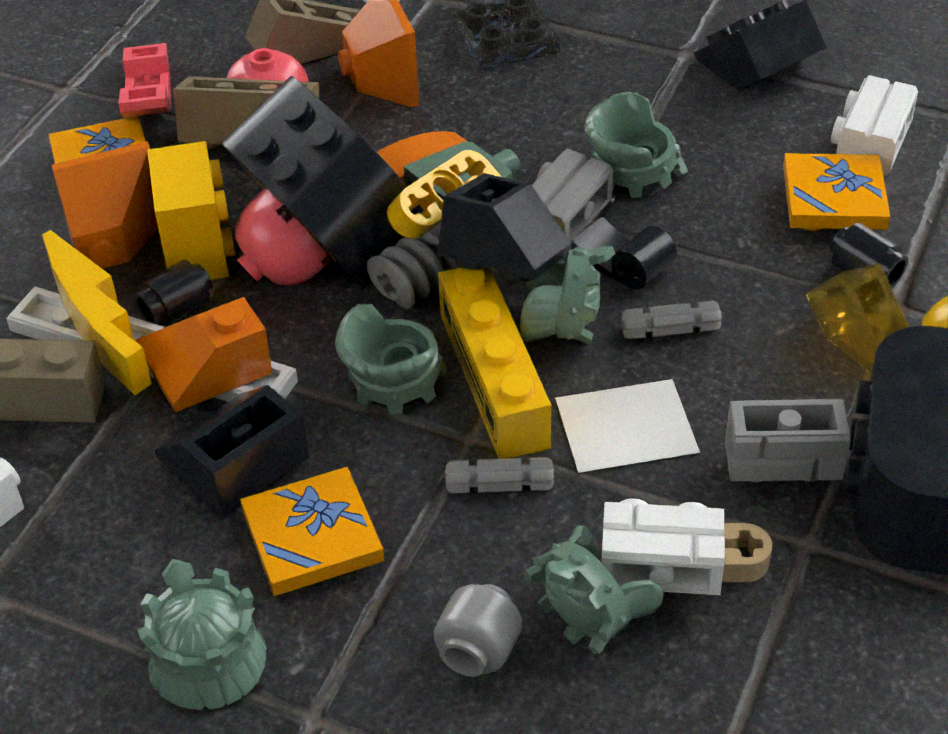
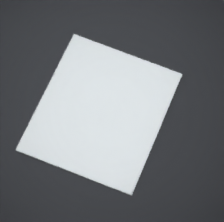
(626, 425)

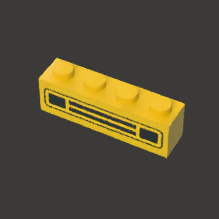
(495, 362)

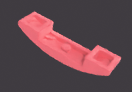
(146, 81)

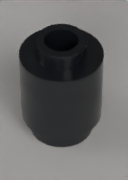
(861, 247)
(174, 293)

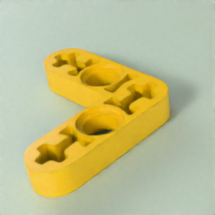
(423, 193)

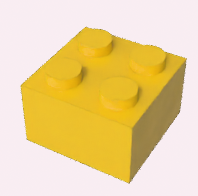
(190, 208)

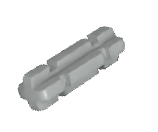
(671, 320)
(499, 475)

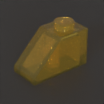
(857, 312)

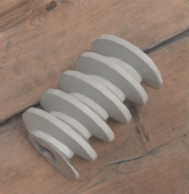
(409, 268)

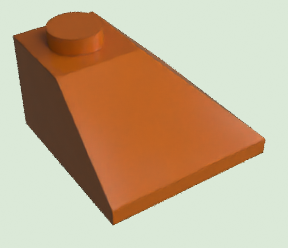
(381, 53)
(108, 203)
(208, 354)

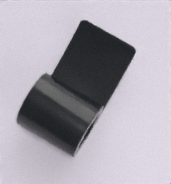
(635, 259)

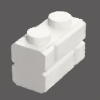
(876, 120)
(665, 544)

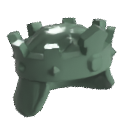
(633, 143)
(564, 297)
(388, 358)
(588, 593)
(201, 639)

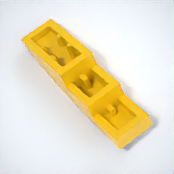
(95, 312)

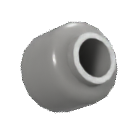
(477, 629)

